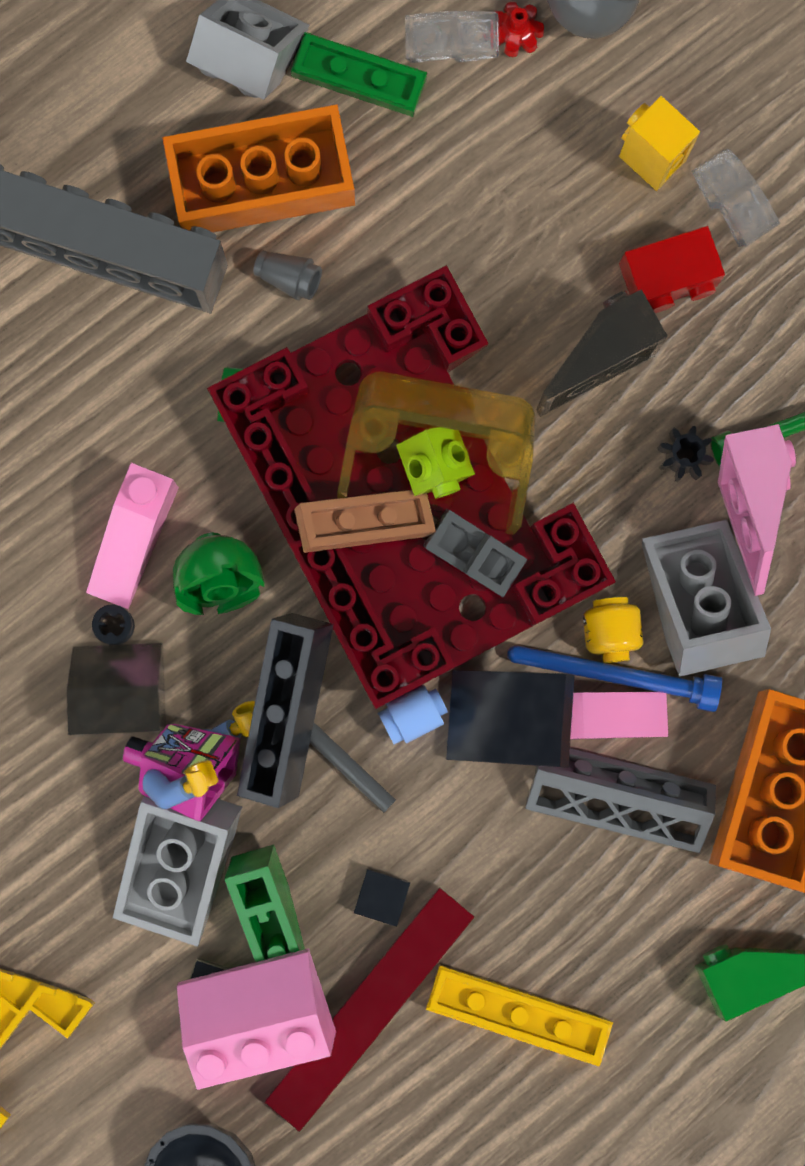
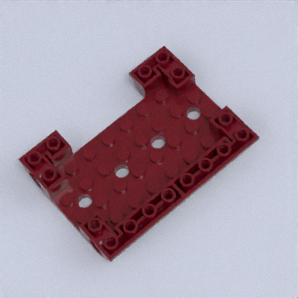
(395, 598)

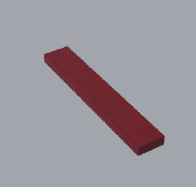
(372, 1007)

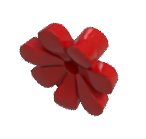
(519, 28)

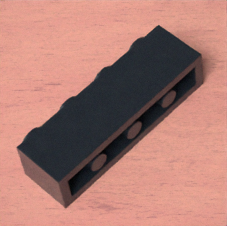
(285, 709)

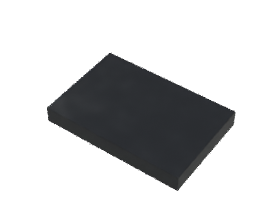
(510, 718)

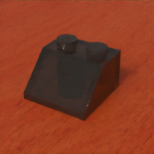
(116, 690)

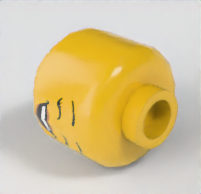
(613, 629)

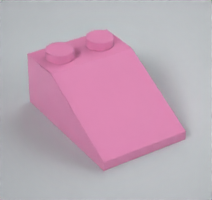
(754, 489)

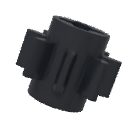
(685, 442)

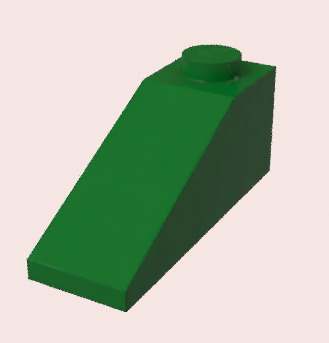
(264, 903)
(749, 977)

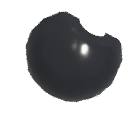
(200, 1146)

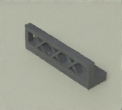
(626, 789)

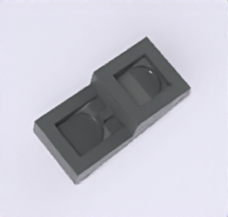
(475, 552)

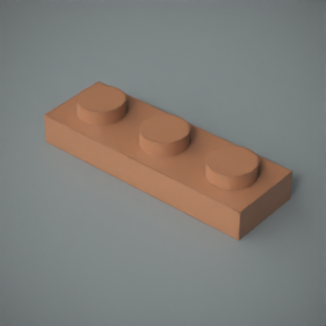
(363, 520)

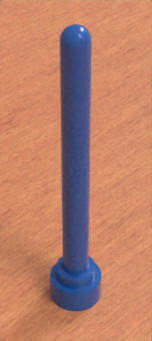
(700, 691)

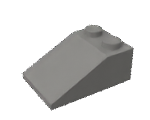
(705, 598)
(175, 869)

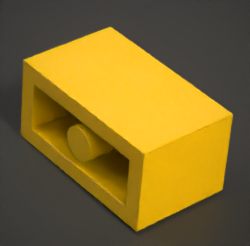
(657, 141)

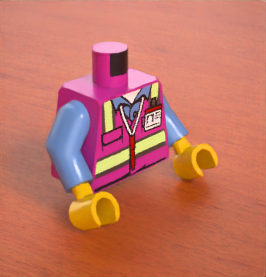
(190, 765)

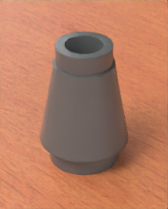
(289, 273)

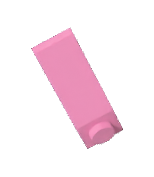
(131, 534)
(619, 715)

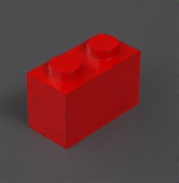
(674, 269)

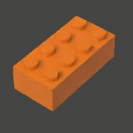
(260, 170)
(766, 802)

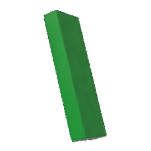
(358, 74)

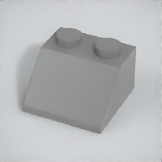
(246, 44)

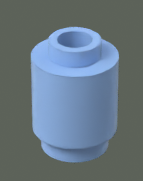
(413, 714)

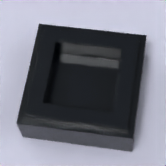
(382, 897)

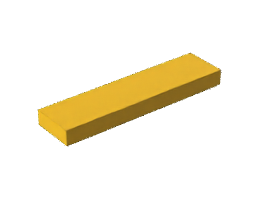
(519, 1015)

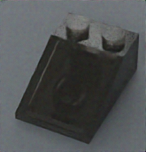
(616, 342)

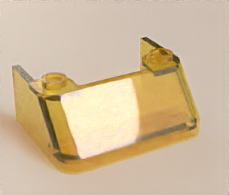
(500, 418)

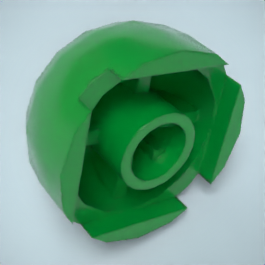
(216, 573)

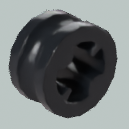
(115, 611)

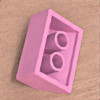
(254, 1019)

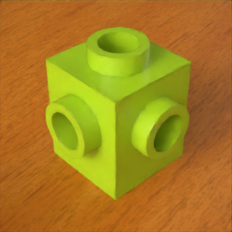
(435, 461)

